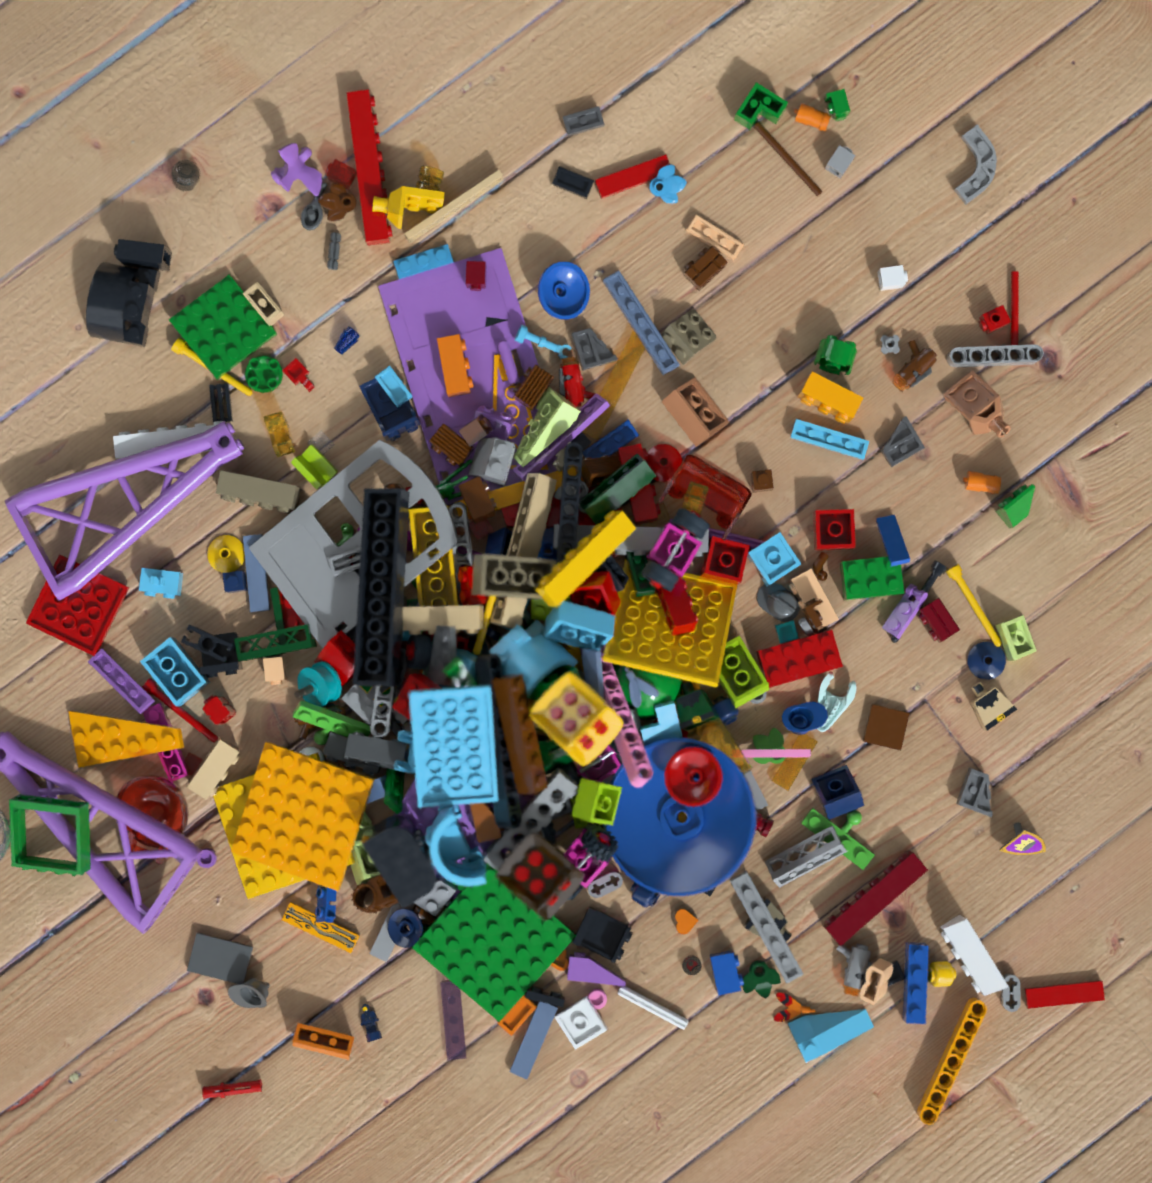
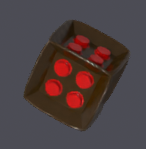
(539, 875)

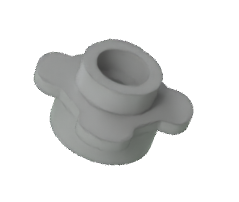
(889, 349)

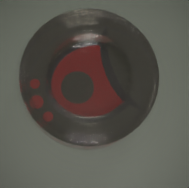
(691, 965)

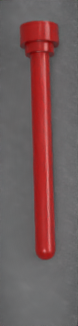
(151, 688)

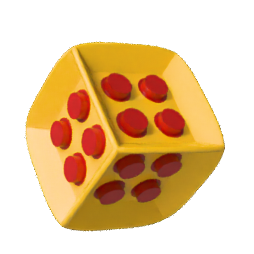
(576, 718)

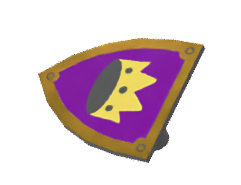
(1024, 842)

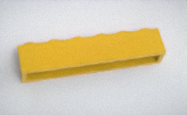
(585, 558)

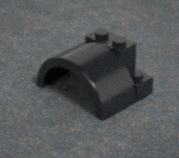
(118, 299)

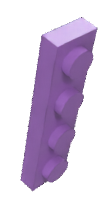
(121, 681)

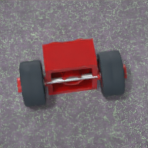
(420, 649)

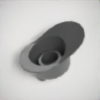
(778, 602)
(250, 994)

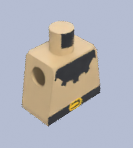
(990, 706)

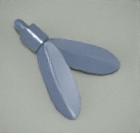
(637, 684)

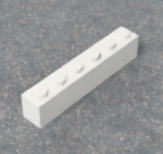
(129, 444)

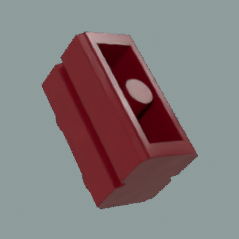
(938, 620)

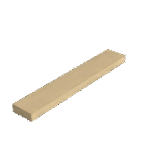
(454, 206)

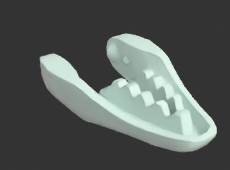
(834, 704)

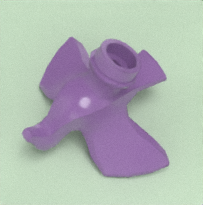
(295, 168)

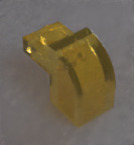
(279, 433)
(695, 497)

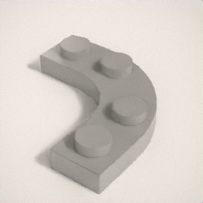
(985, 165)

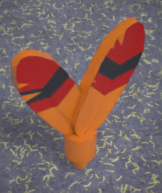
(794, 1008)

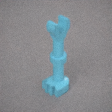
(541, 341)

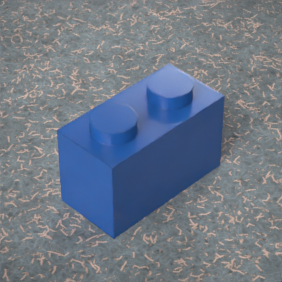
(725, 972)

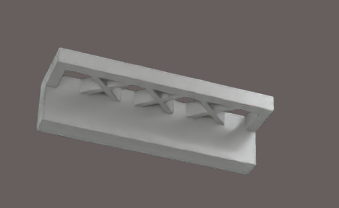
(808, 862)

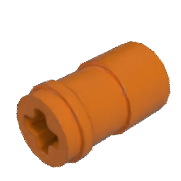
(809, 116)
(980, 482)

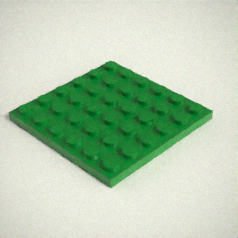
(492, 944)

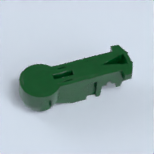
(553, 756)

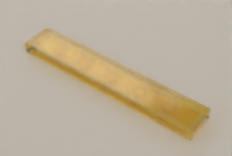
(617, 382)

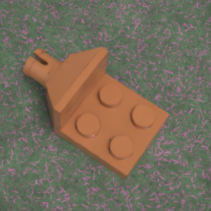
(978, 405)

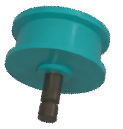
(319, 684)

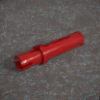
(209, 1091)

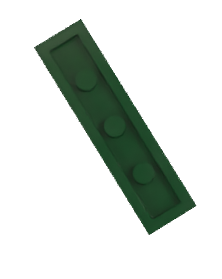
(276, 650)

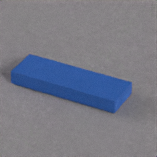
(612, 441)
(893, 540)

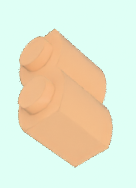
(876, 981)

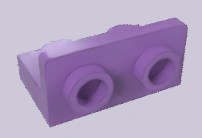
(500, 422)

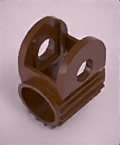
(382, 897)

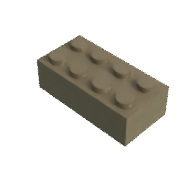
(259, 491)
(509, 575)

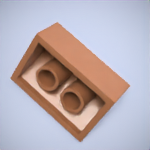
(695, 411)

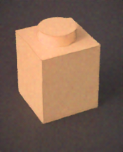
(275, 670)

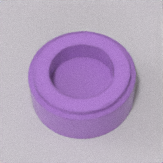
(207, 858)

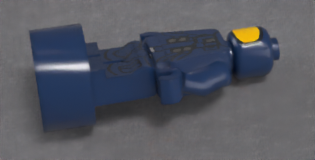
(369, 1020)

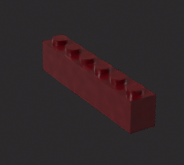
(875, 898)

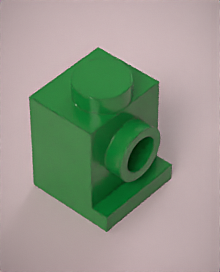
(838, 104)

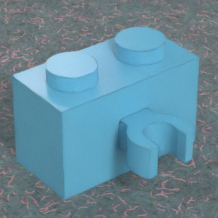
(160, 581)

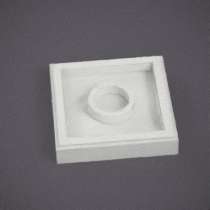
(581, 1022)

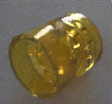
(429, 178)

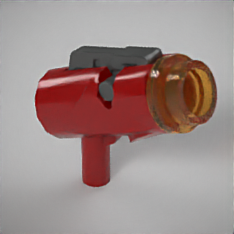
(571, 382)

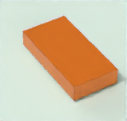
(517, 1015)

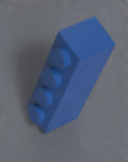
(915, 983)

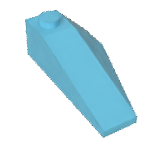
(827, 1031)

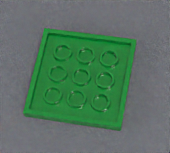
(222, 327)

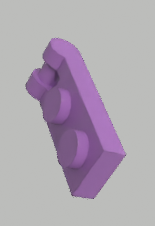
(905, 611)

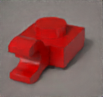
(297, 373)

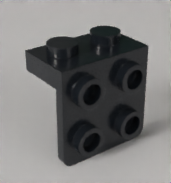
(213, 666)

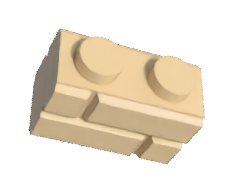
(263, 304)

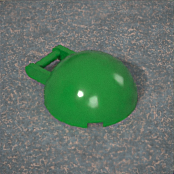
(668, 688)

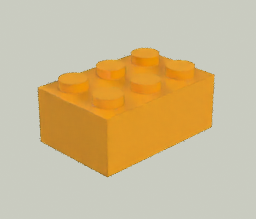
(830, 398)

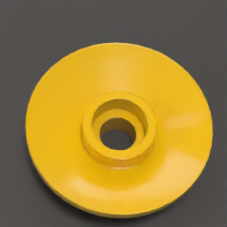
(235, 557)

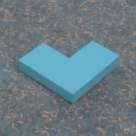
(666, 728)

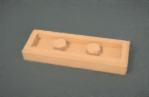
(714, 237)

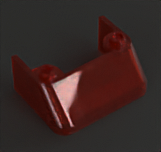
(724, 494)

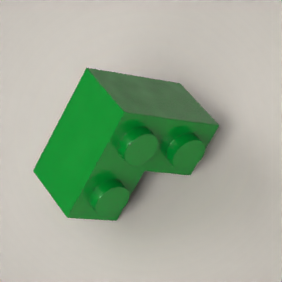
(760, 102)

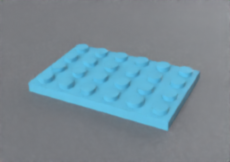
(453, 746)

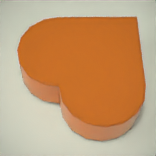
(685, 921)
(561, 962)

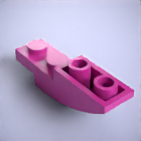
(172, 759)

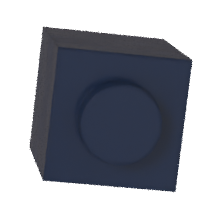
(235, 582)

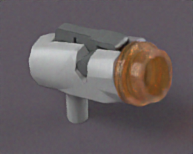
(858, 964)

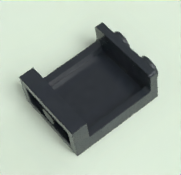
(603, 934)

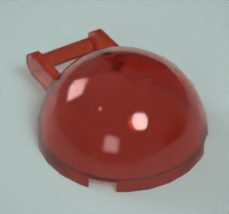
(161, 801)

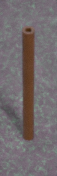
(788, 159)

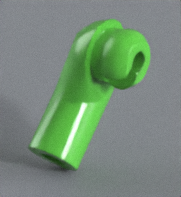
(347, 533)

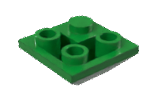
(1016, 508)

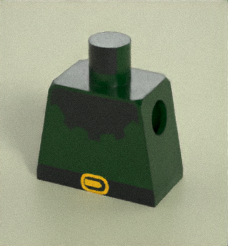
(694, 708)

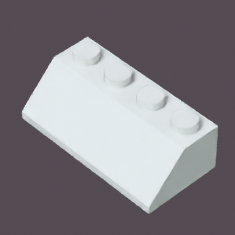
(973, 956)

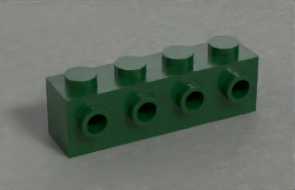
(617, 488)

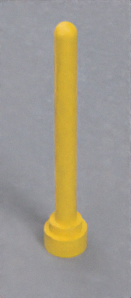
(181, 347)
(956, 574)
(482, 632)

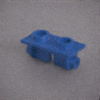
(324, 911)

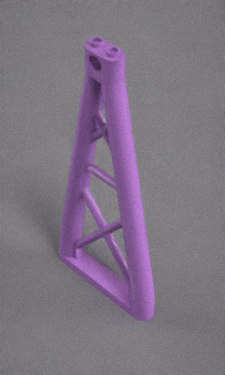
(170, 496)
(16, 756)

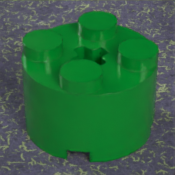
(835, 355)

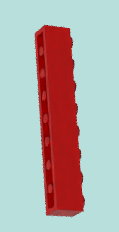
(368, 165)

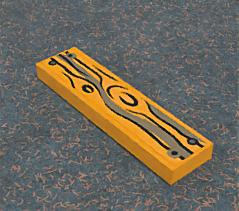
(328, 932)

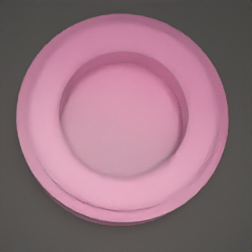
(597, 998)

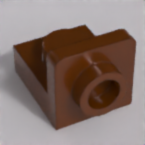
(813, 616)

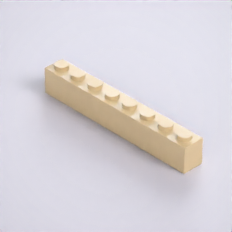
(526, 541)

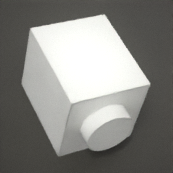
(892, 277)

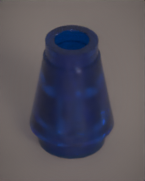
(346, 340)

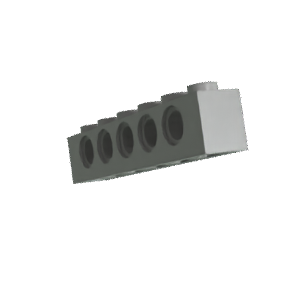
(558, 780)

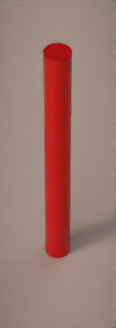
(1014, 308)

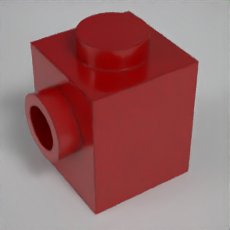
(994, 319)

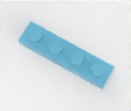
(829, 439)

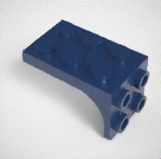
(391, 420)

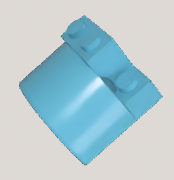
(531, 654)
(449, 845)

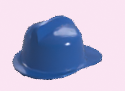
(804, 717)

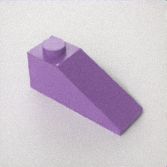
(587, 969)

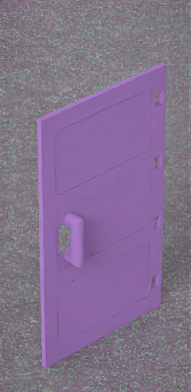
(441, 306)

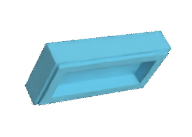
(393, 386)

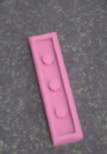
(777, 753)

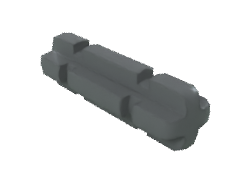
(334, 249)

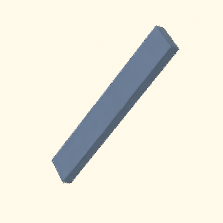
(641, 322)

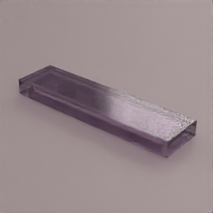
(453, 1021)

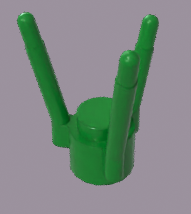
(447, 488)

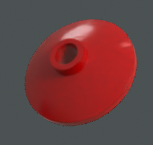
(667, 452)

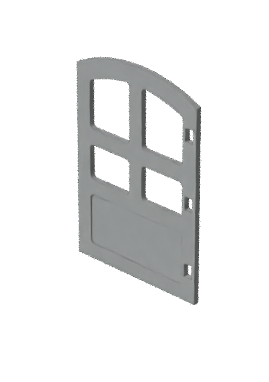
(299, 546)

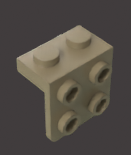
(688, 336)

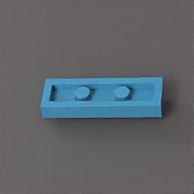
(423, 261)

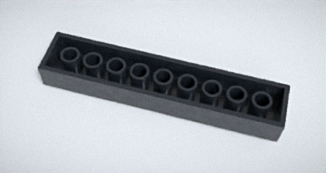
(381, 587)

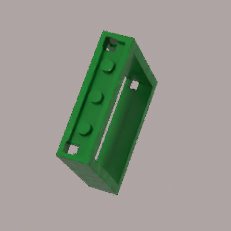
(18, 834)

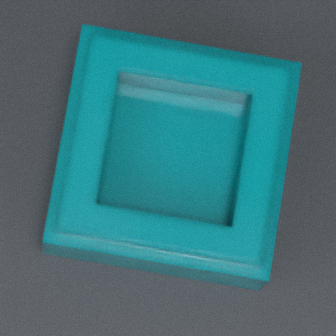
(786, 632)

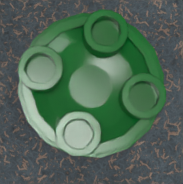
(263, 374)

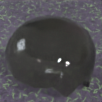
(185, 175)

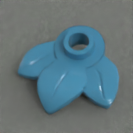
(670, 184)

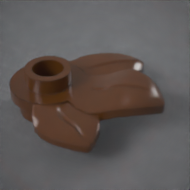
(334, 202)

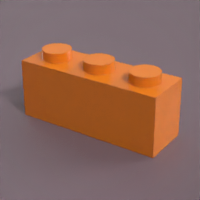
(455, 365)
(323, 1041)

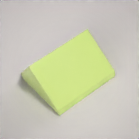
(1015, 638)

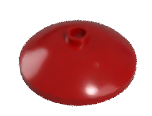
(681, 772)

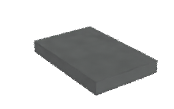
(220, 958)

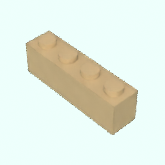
(428, 618)

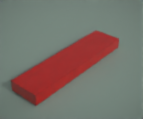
(630, 177)
(1064, 994)

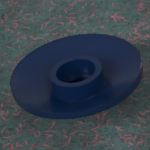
(977, 663)
(398, 928)

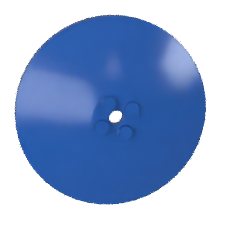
(676, 855)

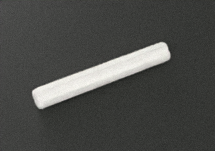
(653, 1007)

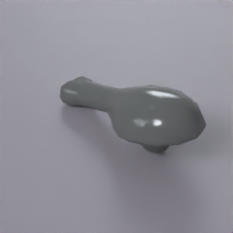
(312, 214)

